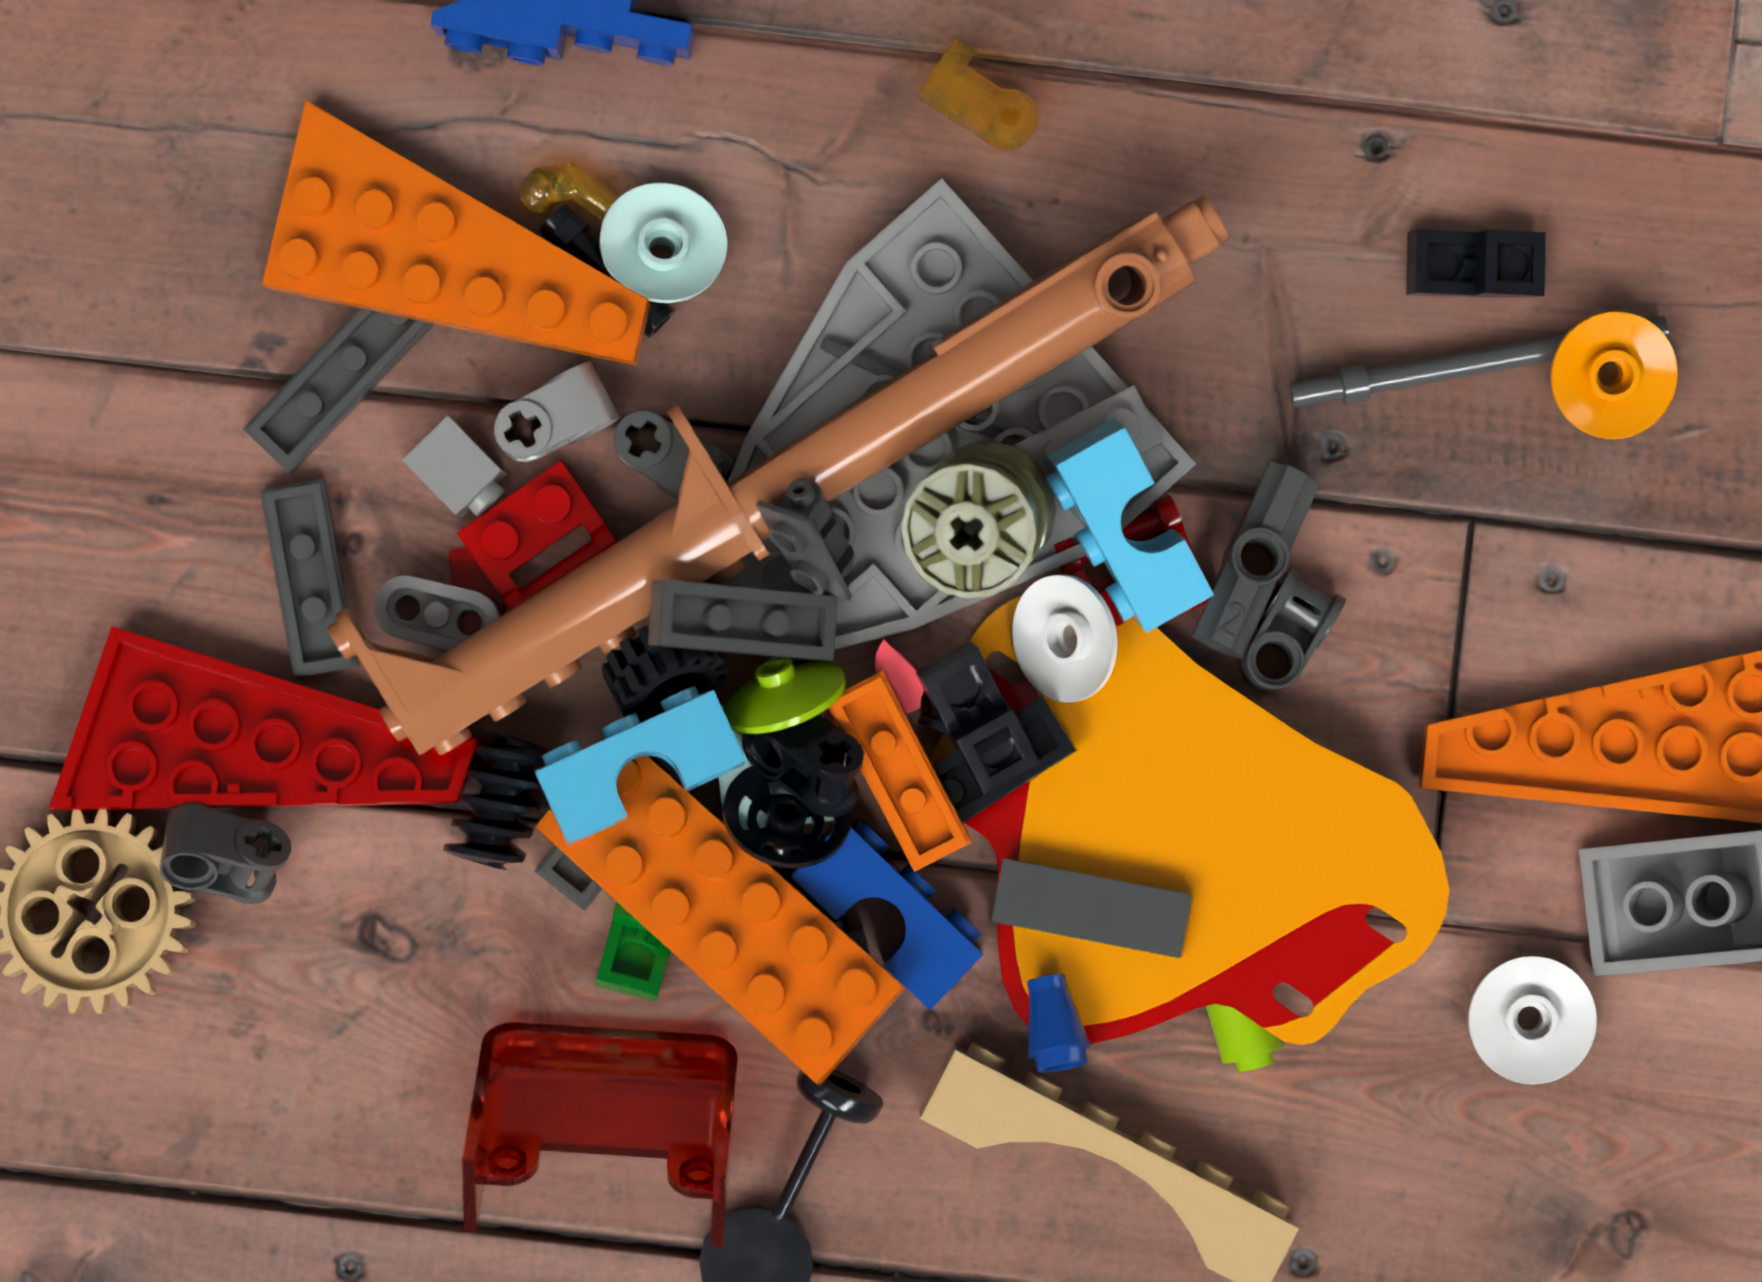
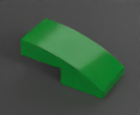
(632, 958)

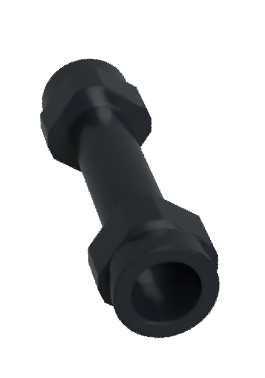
(570, 233)

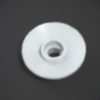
(1064, 638)
(1564, 1025)

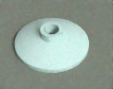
(665, 217)

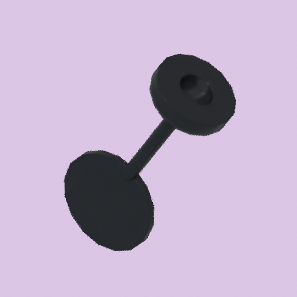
(764, 1241)

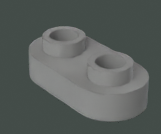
(439, 612)

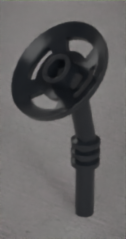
(782, 827)

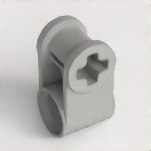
(567, 409)

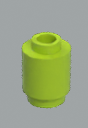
(1241, 1039)

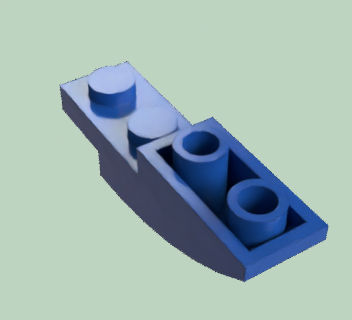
(540, 29)

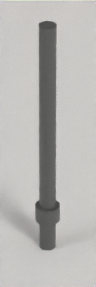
(1357, 383)

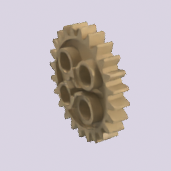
(134, 947)

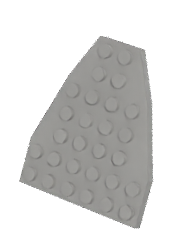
(891, 303)

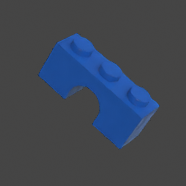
(934, 946)

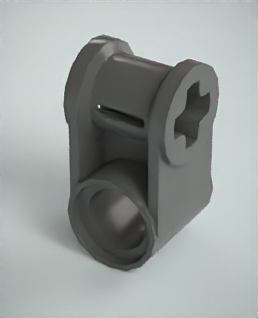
(669, 462)
(1291, 629)
(217, 853)

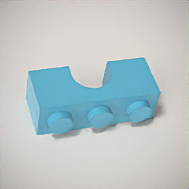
(1098, 478)
(688, 735)

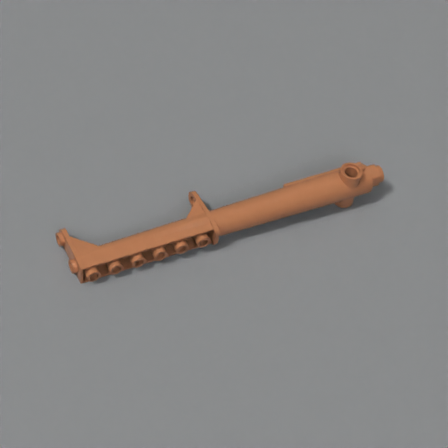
(719, 521)

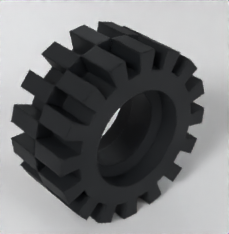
(646, 674)

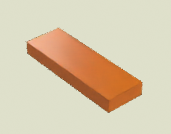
(900, 772)

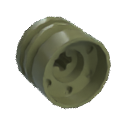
(1001, 491)

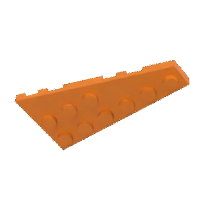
(406, 244)
(1644, 743)

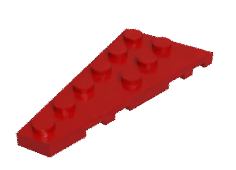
(210, 733)

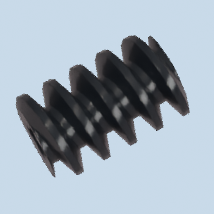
(499, 802)

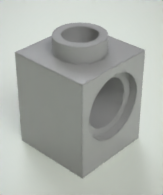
(456, 469)

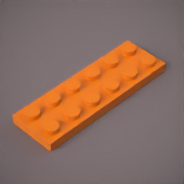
(734, 921)

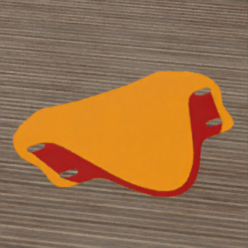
(1218, 802)

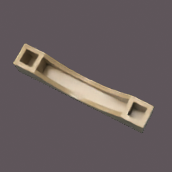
(991, 1107)

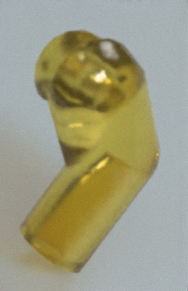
(566, 182)

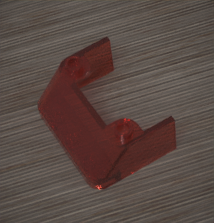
(603, 1097)

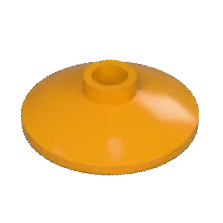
(1643, 381)

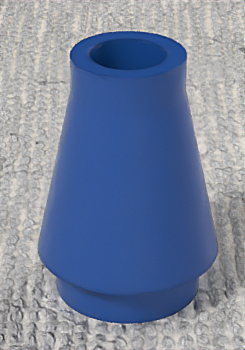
(1055, 1028)

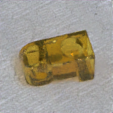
(993, 114)

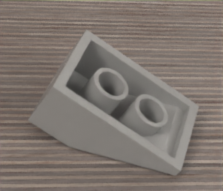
(1674, 903)

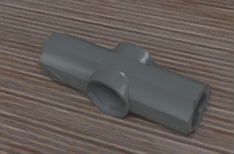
(1273, 524)

